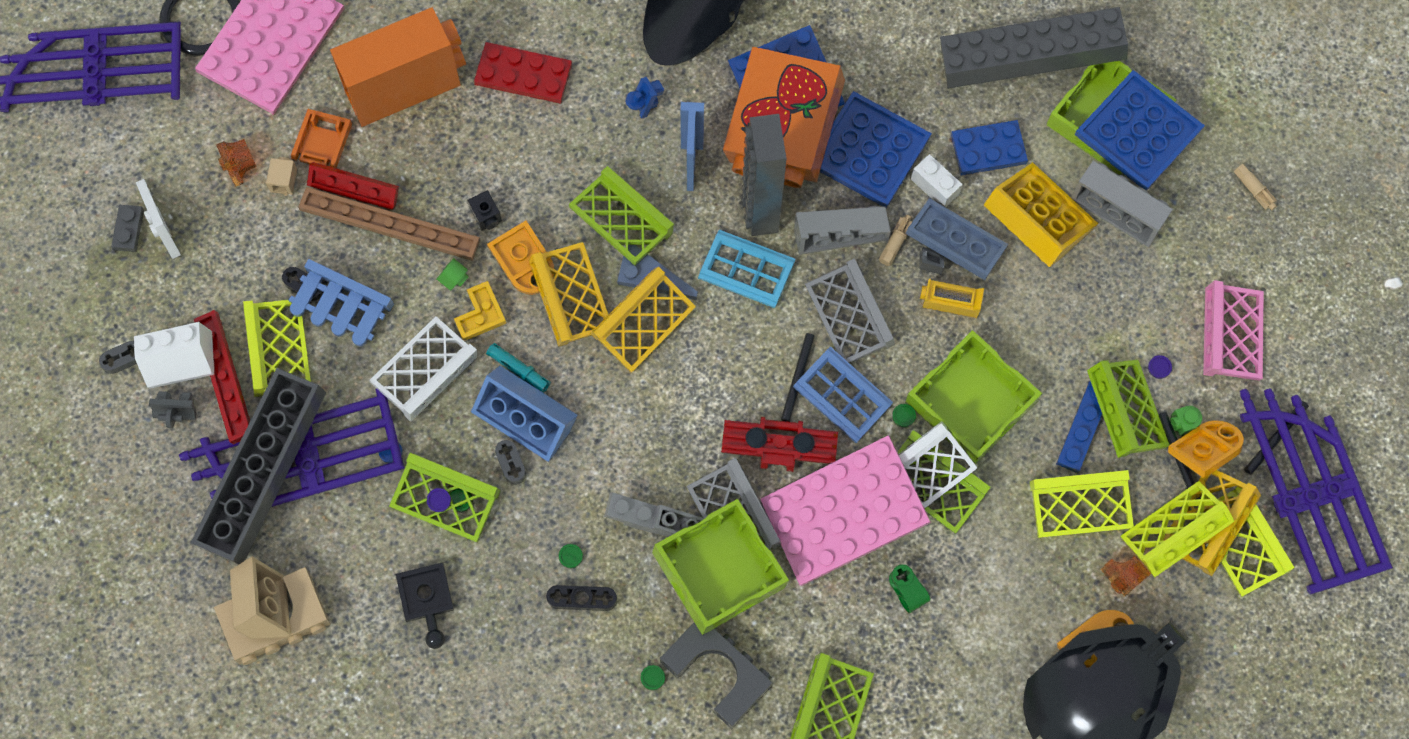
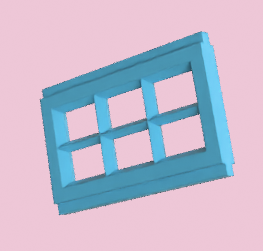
(739, 287)

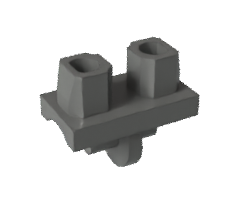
(171, 410)

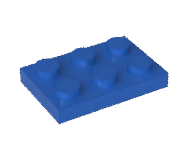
(989, 147)

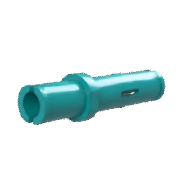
(523, 371)

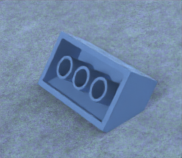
(523, 413)

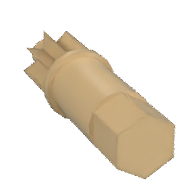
(1259, 191)
(895, 241)

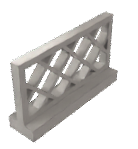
(868, 304)
(748, 497)

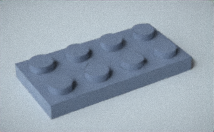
(956, 239)

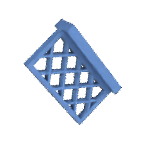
(692, 135)

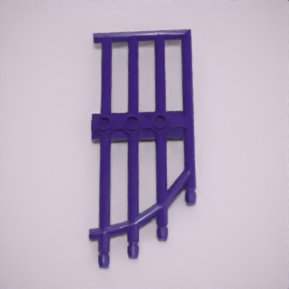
(94, 65)
(308, 463)
(1316, 494)

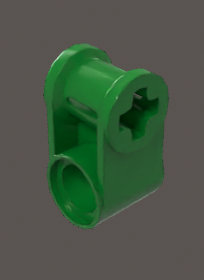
(910, 590)

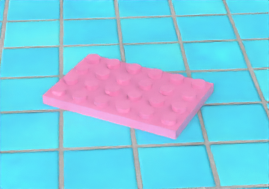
(268, 47)
(845, 510)

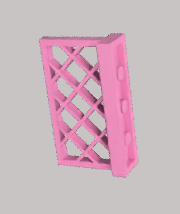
(1214, 331)

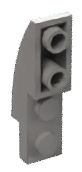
(648, 517)

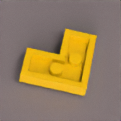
(484, 317)

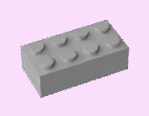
(1121, 203)

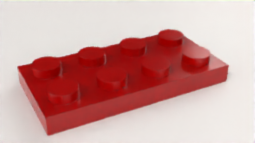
(523, 72)

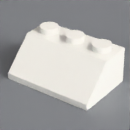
(175, 354)

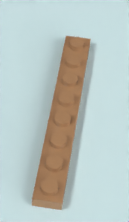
(389, 223)

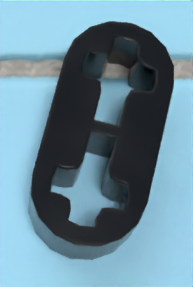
(295, 286)

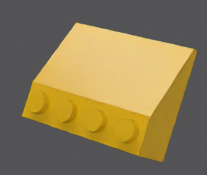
(1040, 214)

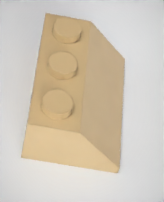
(259, 600)

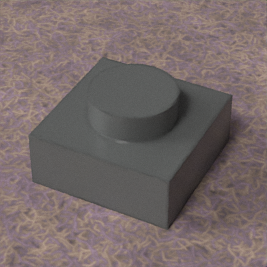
(931, 261)

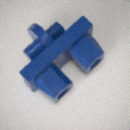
(644, 96)

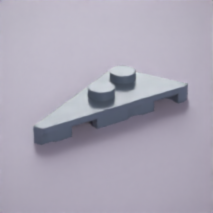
(632, 275)

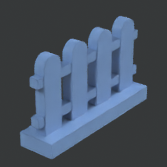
(352, 302)

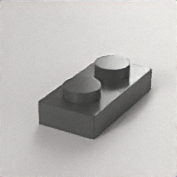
(127, 228)

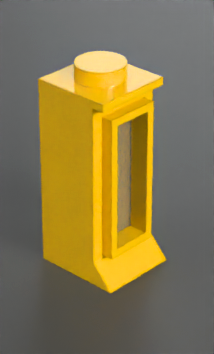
(952, 298)

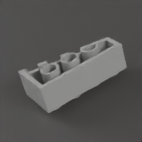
(840, 228)

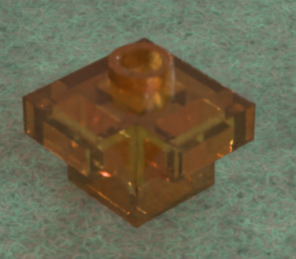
(235, 159)
(1125, 575)

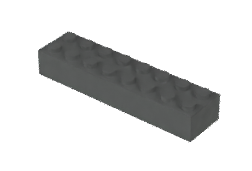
(1034, 47)
(763, 174)
(259, 467)

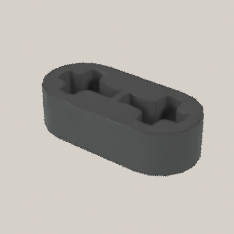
(122, 358)
(505, 464)

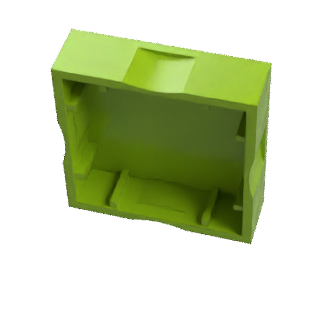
(1084, 98)
(974, 396)
(720, 566)

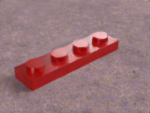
(352, 185)

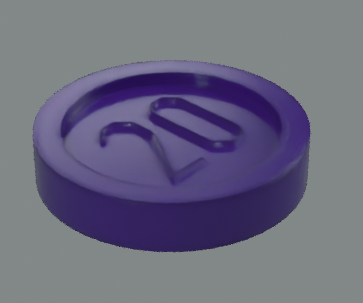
(1159, 367)
(439, 500)

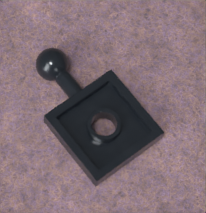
(437, 603)

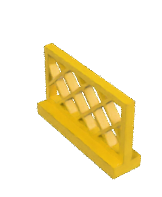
(550, 296)
(629, 304)
(1240, 510)

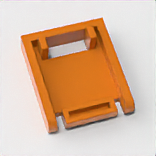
(318, 143)

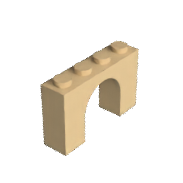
(306, 618)

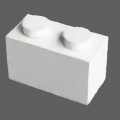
(936, 181)

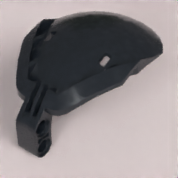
(1097, 701)

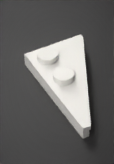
(154, 216)

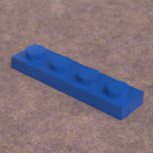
(1081, 432)

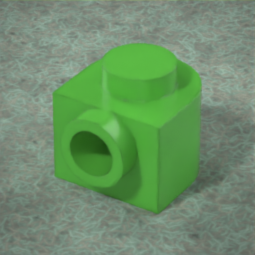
(453, 274)
(1186, 419)

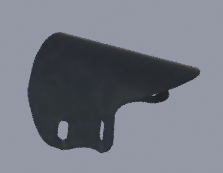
(684, 28)

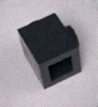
(484, 210)

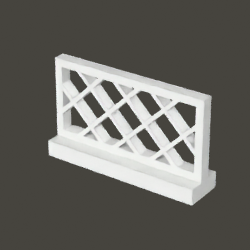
(438, 382)
(922, 447)

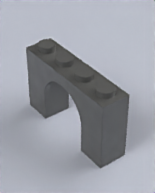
(750, 682)

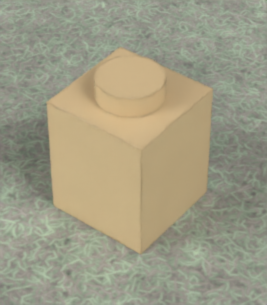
(281, 176)

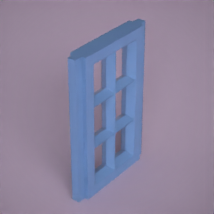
(855, 378)

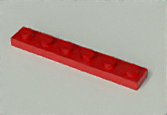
(226, 381)

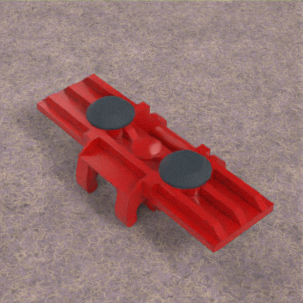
(775, 449)

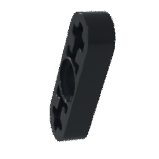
(600, 591)

